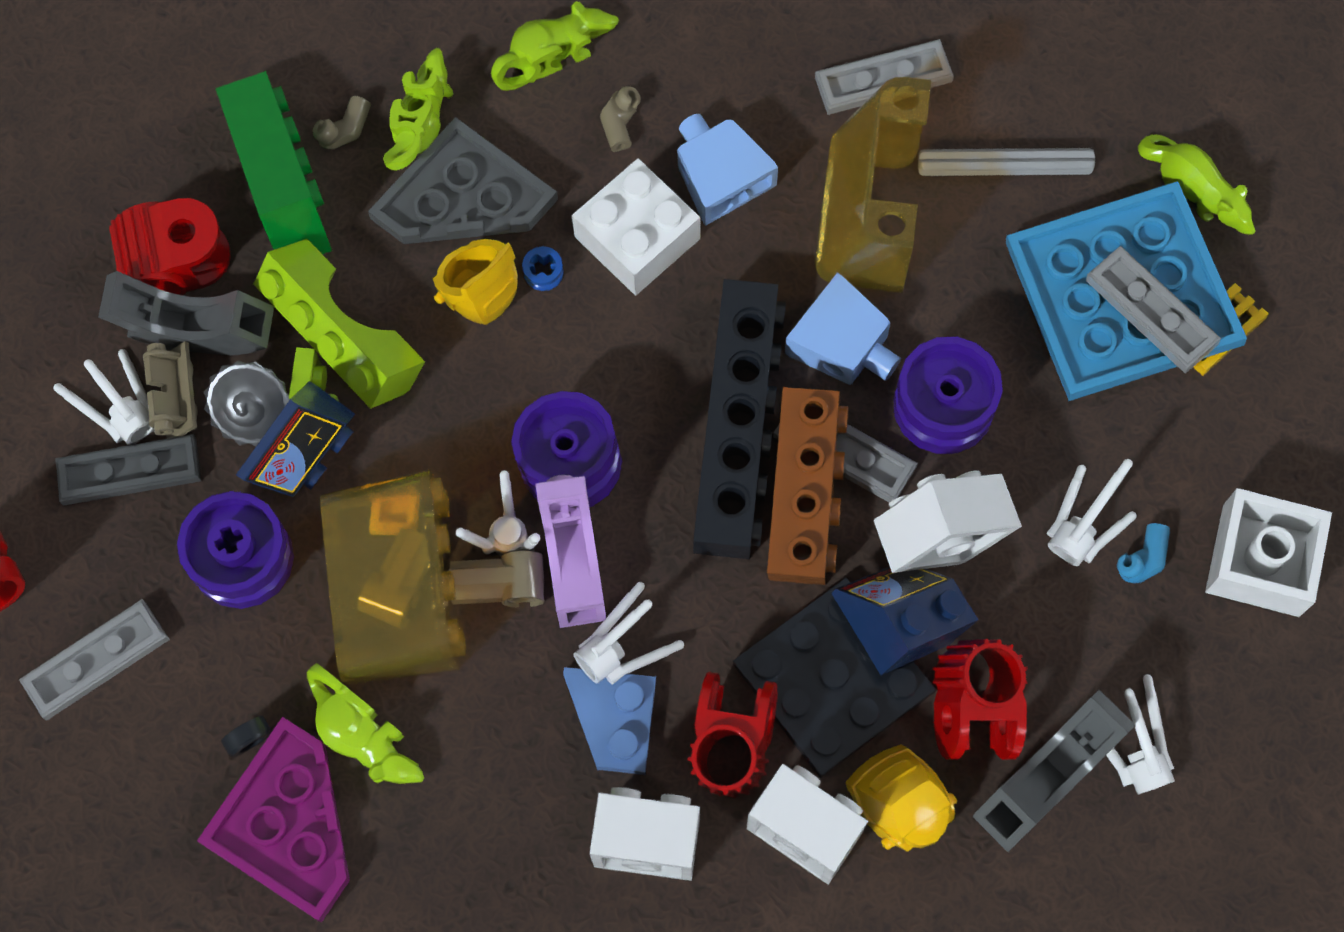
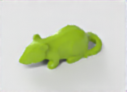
(543, 43)
(417, 116)
(1199, 181)
(349, 729)

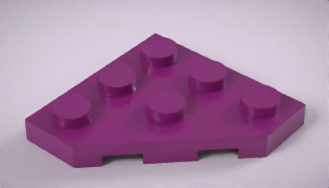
(285, 822)

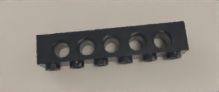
(742, 306)

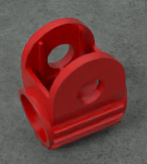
(167, 241)
(1000, 703)
(714, 725)

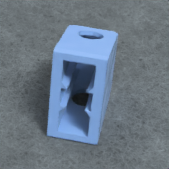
(722, 167)
(842, 335)

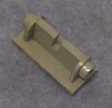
(173, 408)

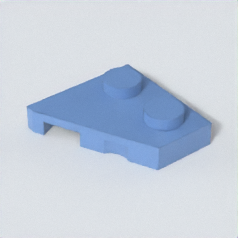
(614, 718)

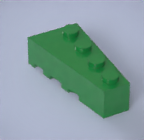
(271, 163)

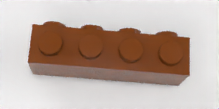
(805, 485)

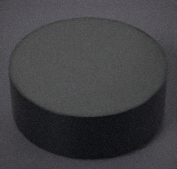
(246, 736)

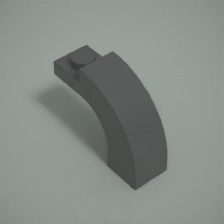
(211, 325)
(1053, 771)

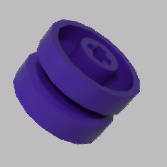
(952, 369)
(567, 437)
(230, 524)

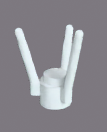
(128, 417)
(506, 532)
(1074, 538)
(601, 653)
(1152, 764)

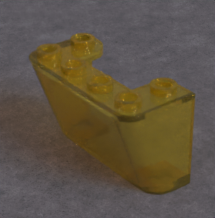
(883, 135)
(391, 579)

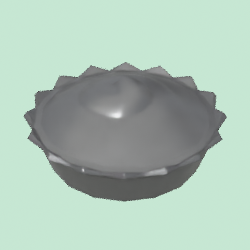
(245, 401)

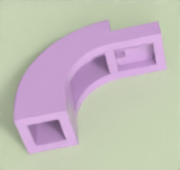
(571, 550)

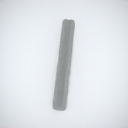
(1006, 161)

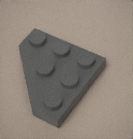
(462, 191)

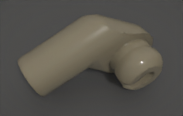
(616, 116)
(346, 130)

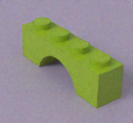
(370, 360)

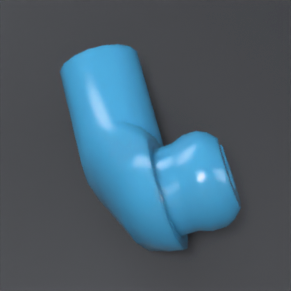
(1150, 559)

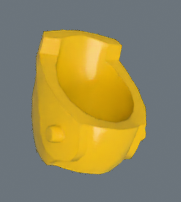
(478, 280)
(902, 799)

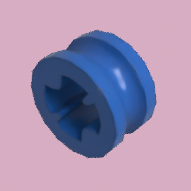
(543, 256)

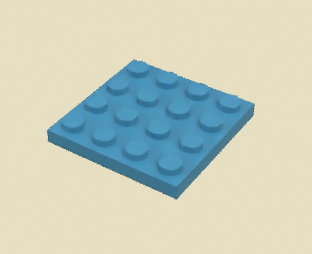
(1082, 330)

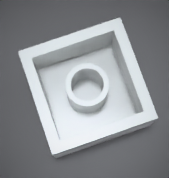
(636, 226)
(946, 521)
(1269, 552)
(807, 822)
(645, 834)

